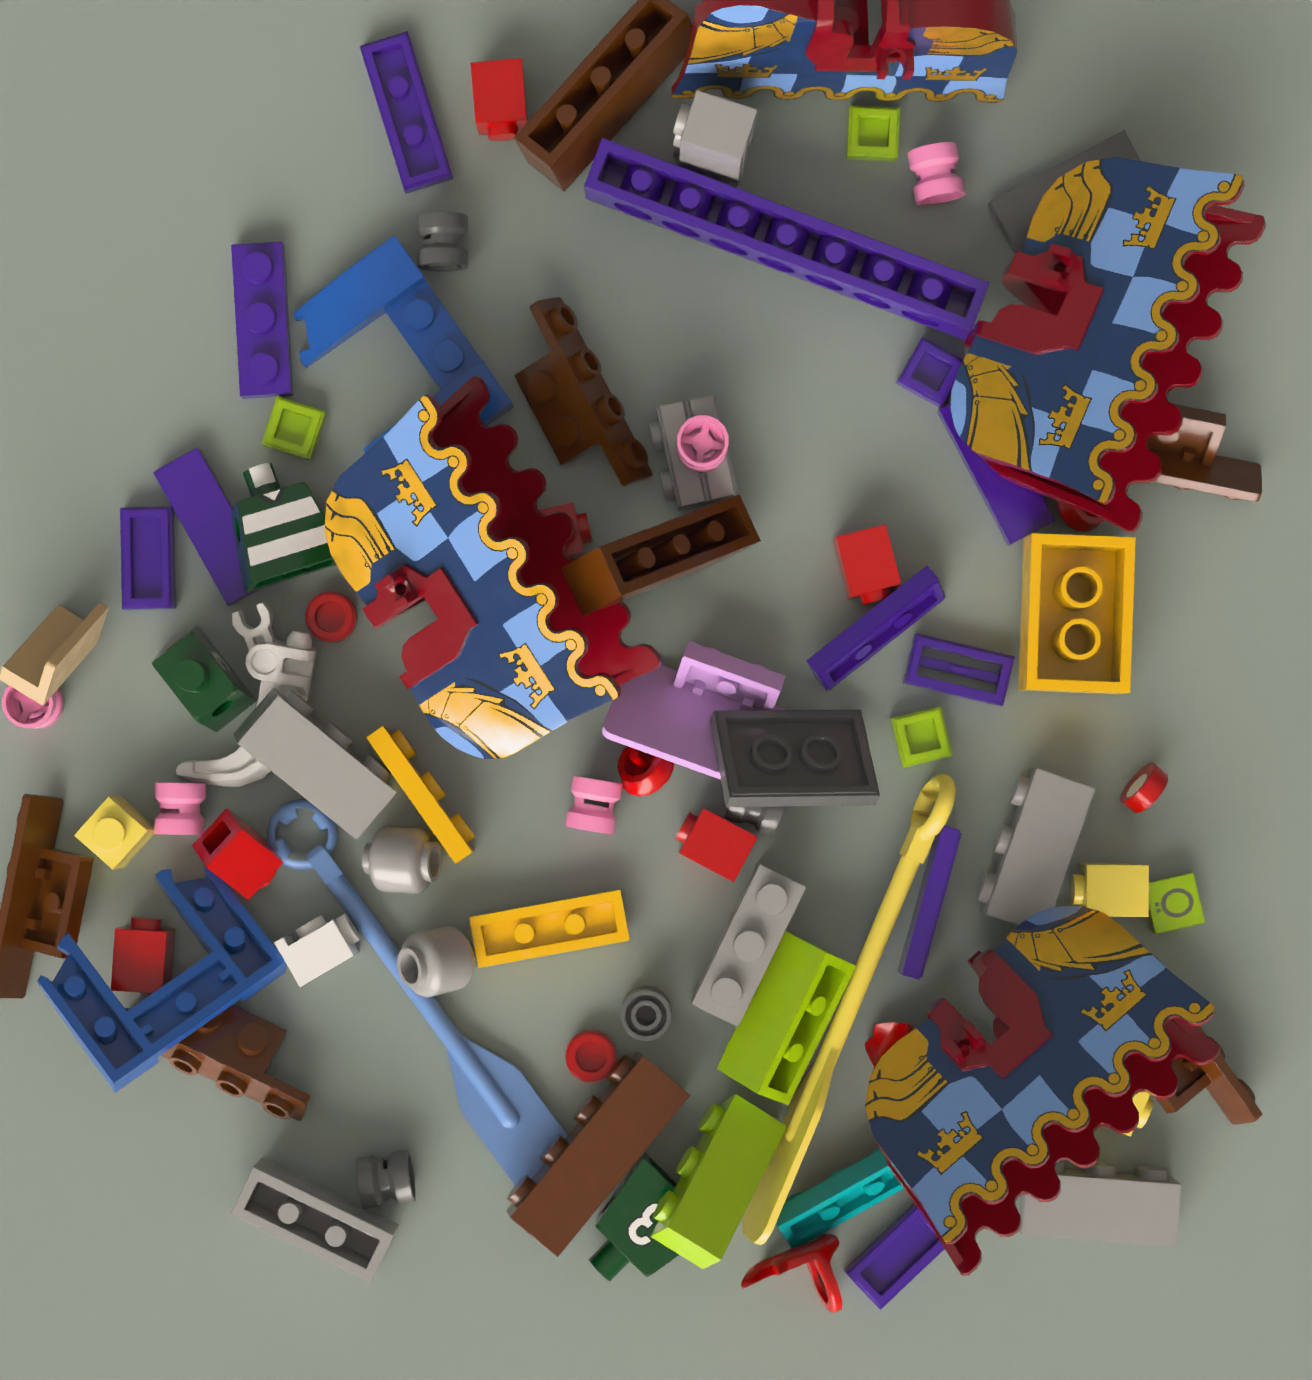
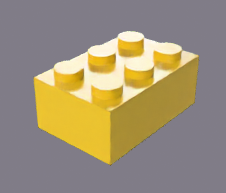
(1076, 613)

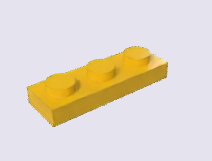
(423, 792)
(549, 928)

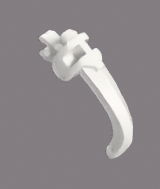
(277, 665)

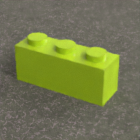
(786, 1018)
(717, 1180)

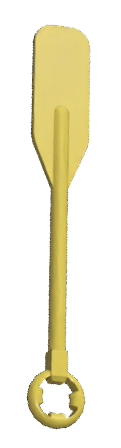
(812, 1092)

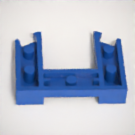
(394, 285)
(129, 1042)

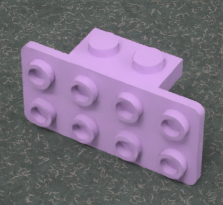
(672, 708)

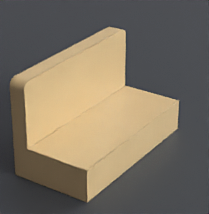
(53, 652)

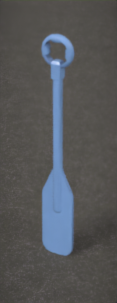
(488, 1088)

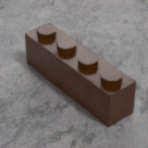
(605, 90)
(660, 554)
(596, 1153)

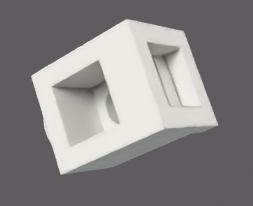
(319, 948)

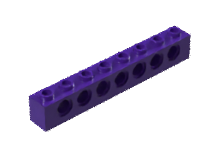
(785, 239)

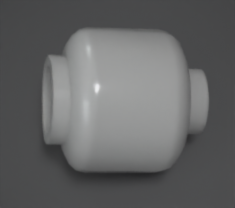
(402, 859)
(436, 961)

